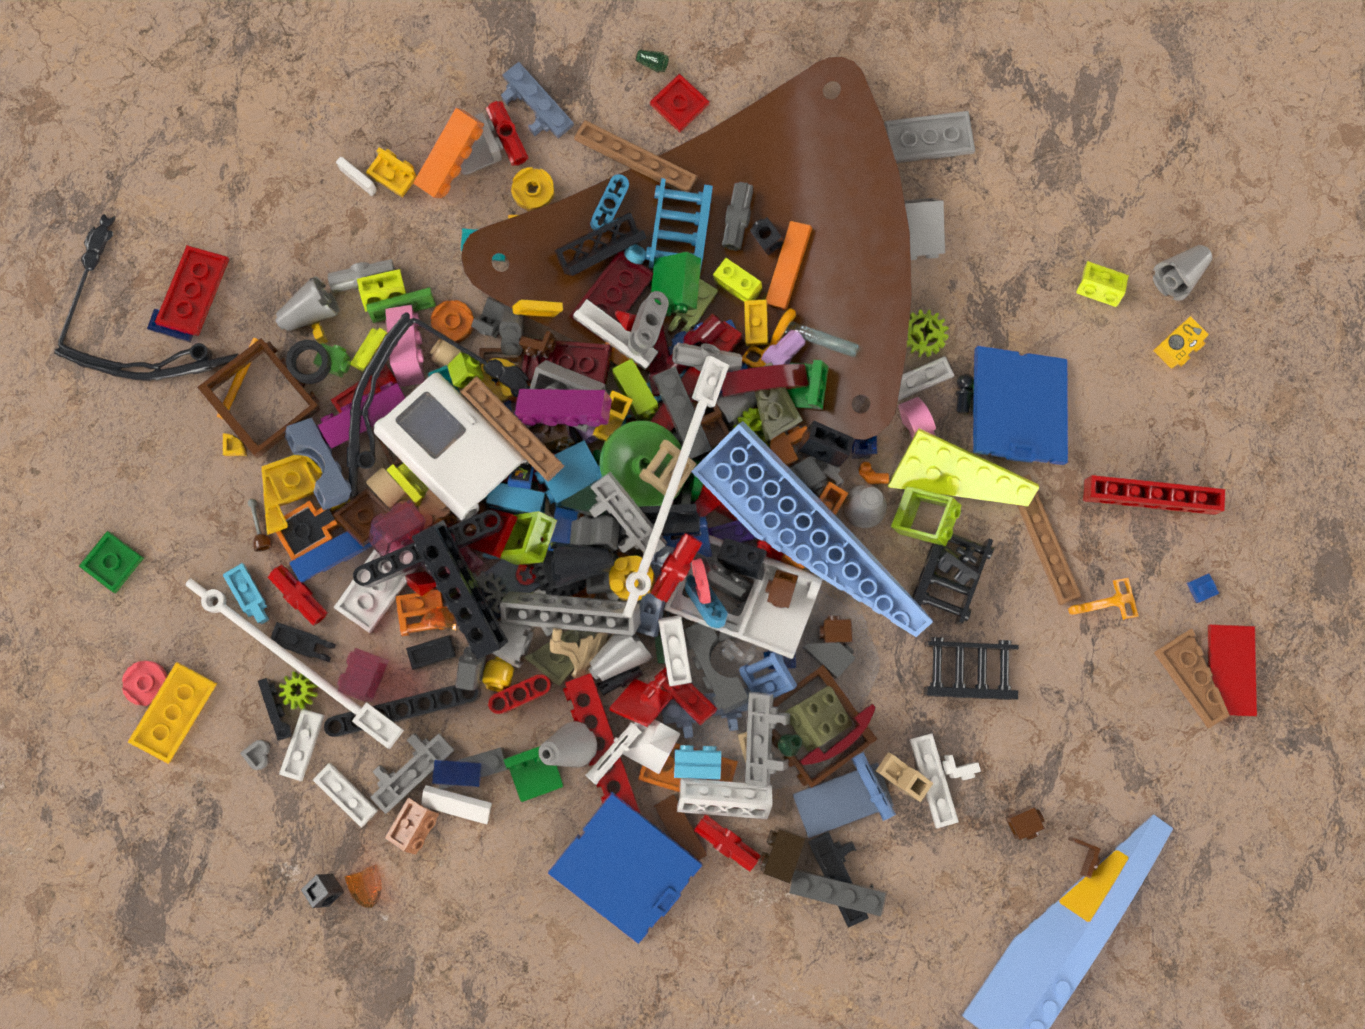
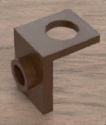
(1091, 861)

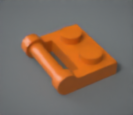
(415, 605)

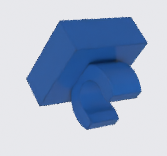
(1202, 588)

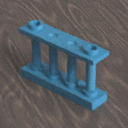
(699, 219)

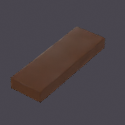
(679, 827)

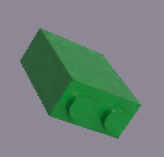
(678, 280)

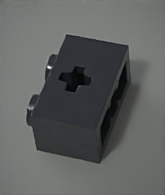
(826, 444)

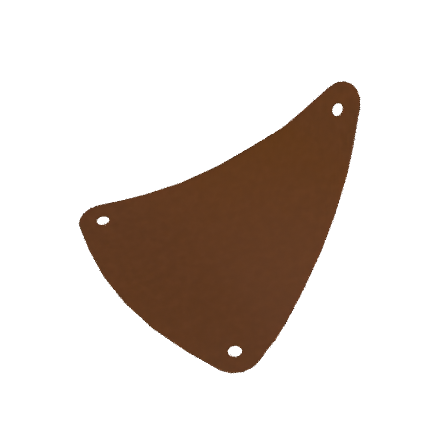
(807, 165)

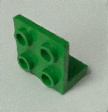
(813, 395)
(531, 775)

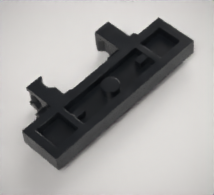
(831, 862)

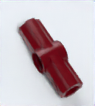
(704, 334)

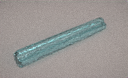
(824, 339)

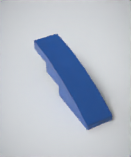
(327, 556)

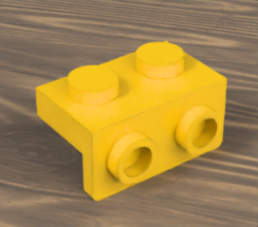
(391, 172)

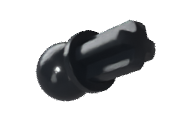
(964, 383)

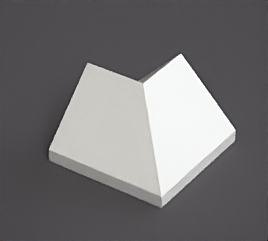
(652, 745)

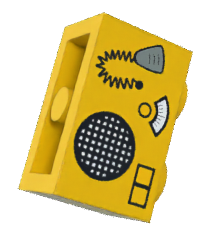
(1181, 342)

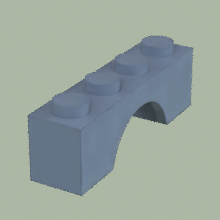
(307, 440)

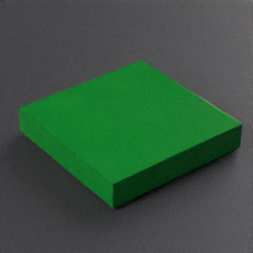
(111, 562)

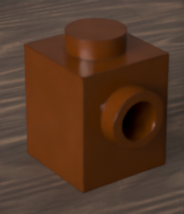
(781, 589)
(836, 630)
(1026, 823)

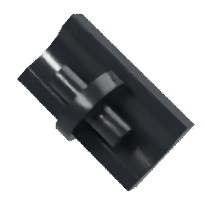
(966, 569)

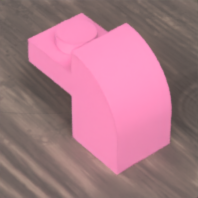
(916, 415)

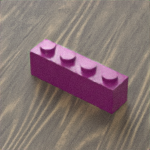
(563, 407)
(336, 428)

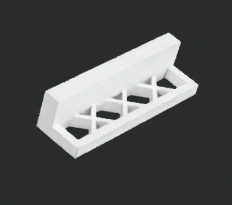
(611, 332)
(724, 797)

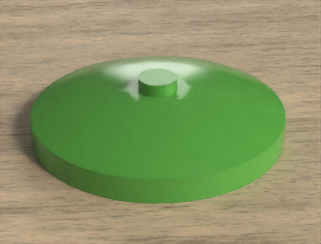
(632, 450)

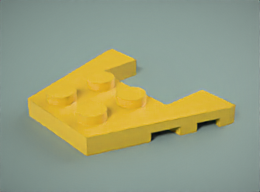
(285, 483)

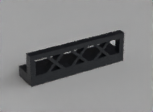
(602, 252)
(680, 519)

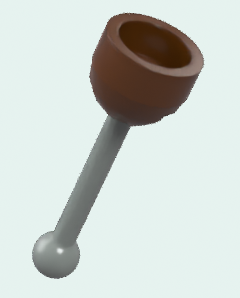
(261, 541)

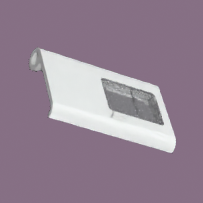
(444, 449)

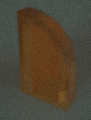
(440, 618)
(365, 886)

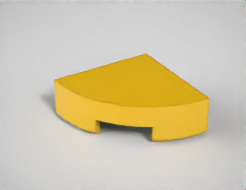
(318, 333)
(233, 446)

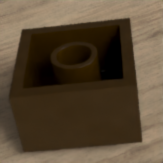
(781, 854)

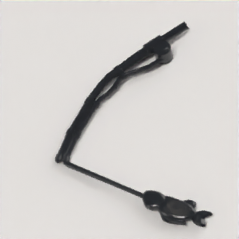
(95, 245)
(509, 376)

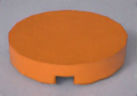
(453, 320)

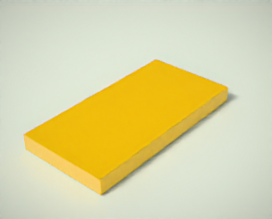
(172, 712)

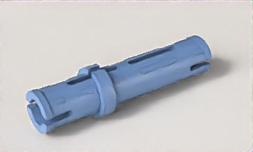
(874, 788)

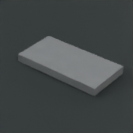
(931, 136)

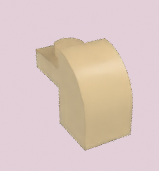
(387, 488)
(904, 777)

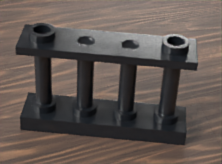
(930, 576)
(981, 689)

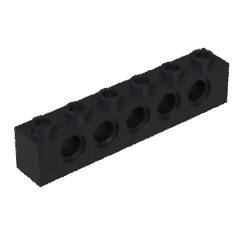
(462, 578)

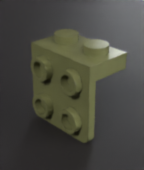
(819, 718)

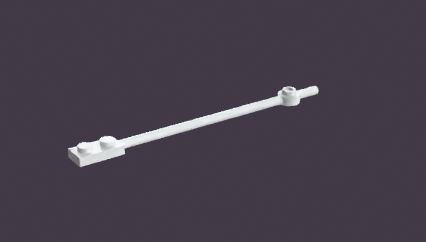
(706, 394)
(366, 717)

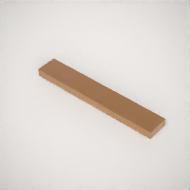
(635, 157)
(512, 429)
(1049, 550)

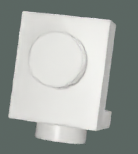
(964, 771)

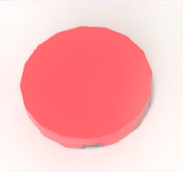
(701, 581)
(143, 682)

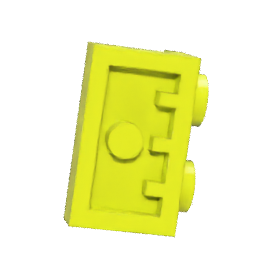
(1102, 284)
(368, 349)
(409, 482)

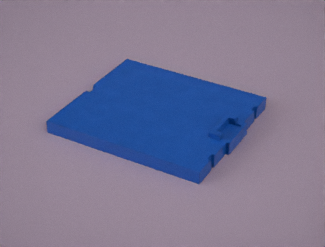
(1020, 406)
(625, 868)

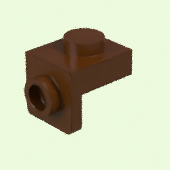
(533, 347)

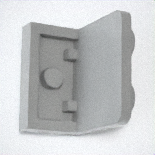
(484, 150)

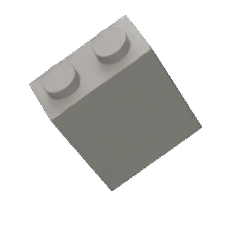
(926, 227)

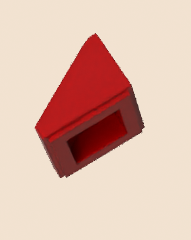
(626, 319)
(420, 582)

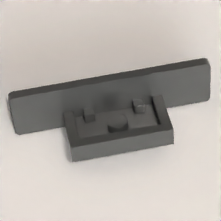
(724, 579)

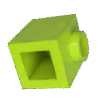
(464, 370)

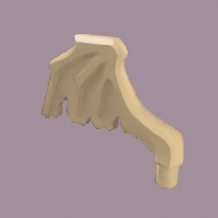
(581, 654)

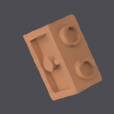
(411, 826)

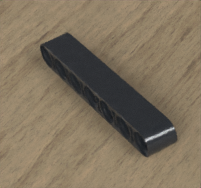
(396, 557)
(414, 709)

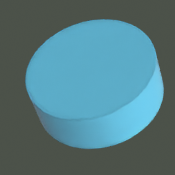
(635, 254)

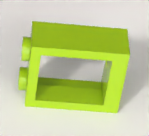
(634, 386)
(909, 506)
(528, 531)

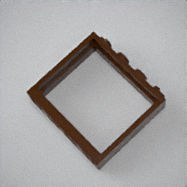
(234, 367)
(867, 735)

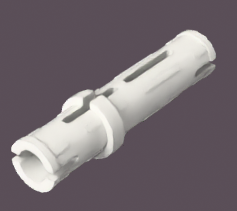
(613, 753)

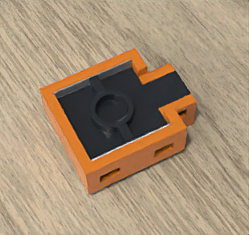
(307, 529)

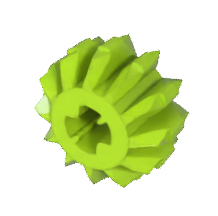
(290, 690)

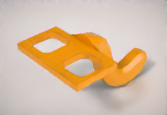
(786, 319)
(1117, 600)

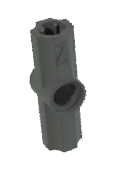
(738, 216)

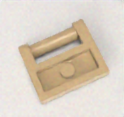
(663, 481)

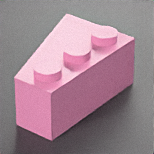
(407, 356)

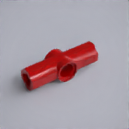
(501, 123)
(675, 567)
(297, 595)
(727, 843)

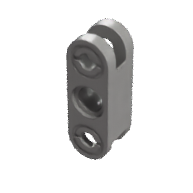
(647, 324)

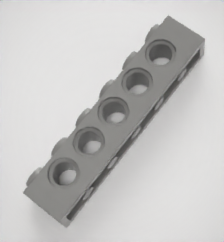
(568, 613)

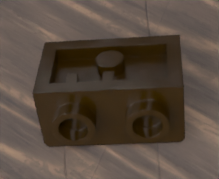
(553, 437)

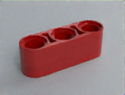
(509, 694)

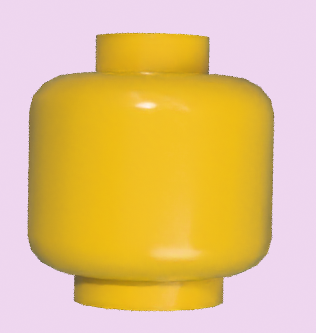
(497, 674)

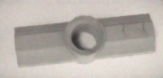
(347, 279)
(695, 356)

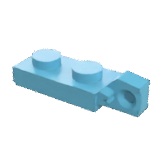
(246, 592)

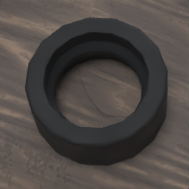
(300, 347)

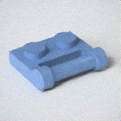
(773, 683)

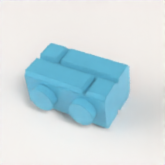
(697, 763)

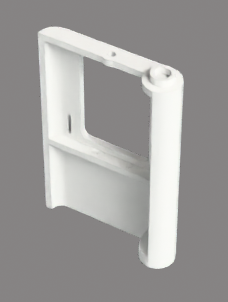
(760, 621)

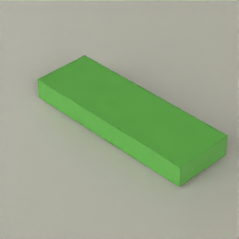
(419, 300)

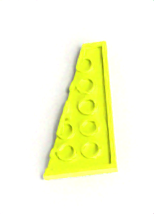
(952, 471)

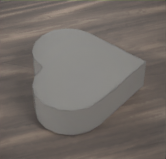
(257, 754)

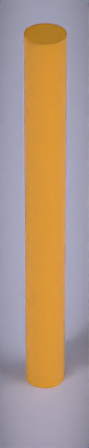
(238, 379)

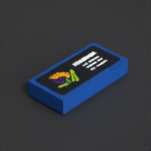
(521, 476)

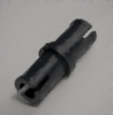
(619, 680)

